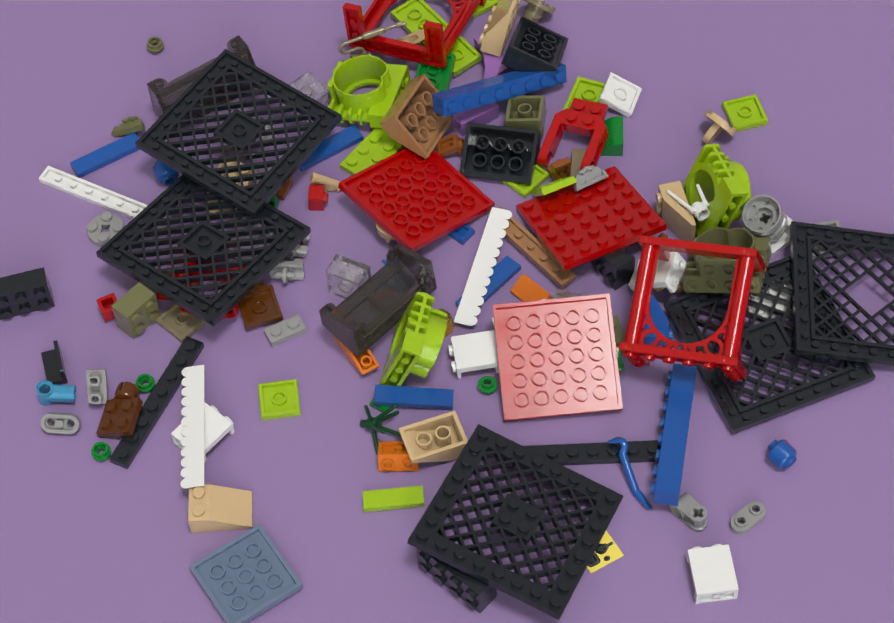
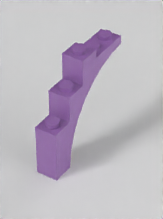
(489, 112)

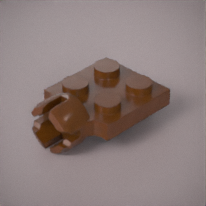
(260, 307)
(121, 412)

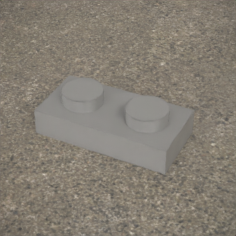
(285, 330)

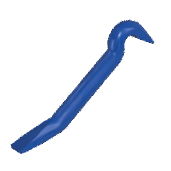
(629, 472)

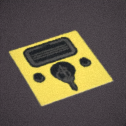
(605, 553)

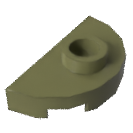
(129, 126)

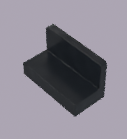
(54, 365)

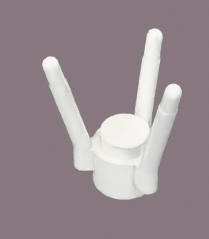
(698, 209)

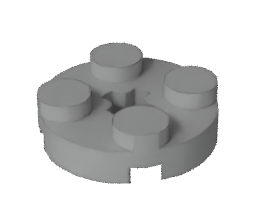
(100, 222)

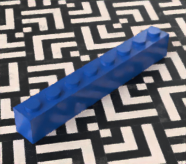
(495, 90)
(674, 435)

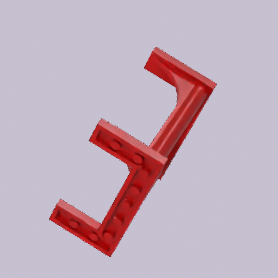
(437, 42)
(729, 355)

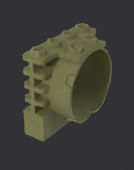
(716, 274)

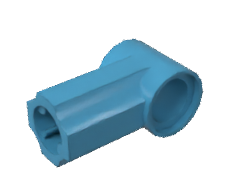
(55, 393)

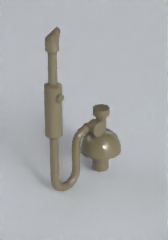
(367, 35)

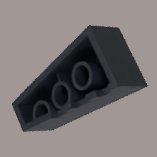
(615, 268)

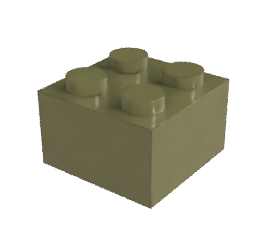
(526, 112)
(136, 310)

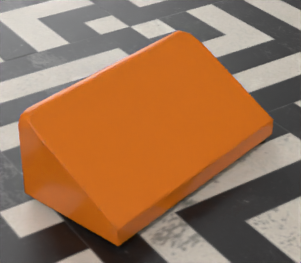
(528, 290)

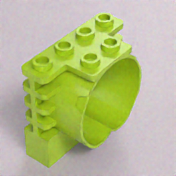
(360, 72)
(723, 185)
(415, 341)

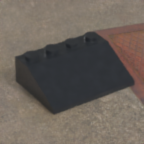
(534, 48)
(500, 153)

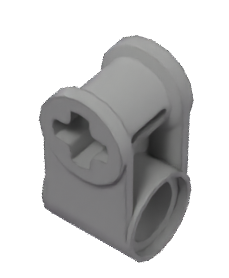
(690, 512)

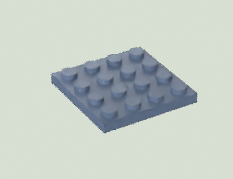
(246, 576)

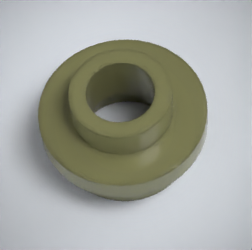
(154, 44)

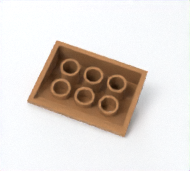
(413, 119)

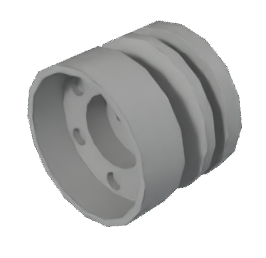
(760, 209)

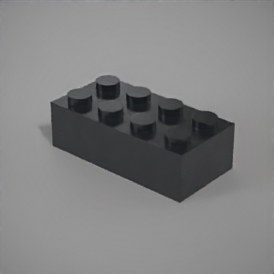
(25, 293)
(460, 584)

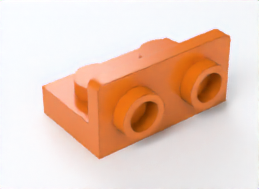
(394, 457)

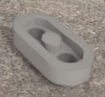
(61, 423)
(749, 517)

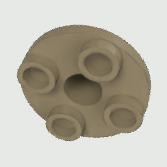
(535, 10)

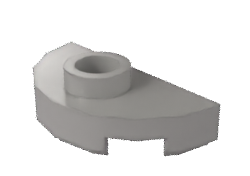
(588, 176)

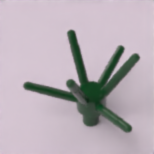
(375, 423)

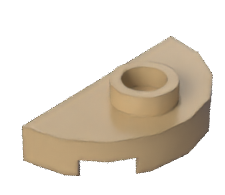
(329, 183)

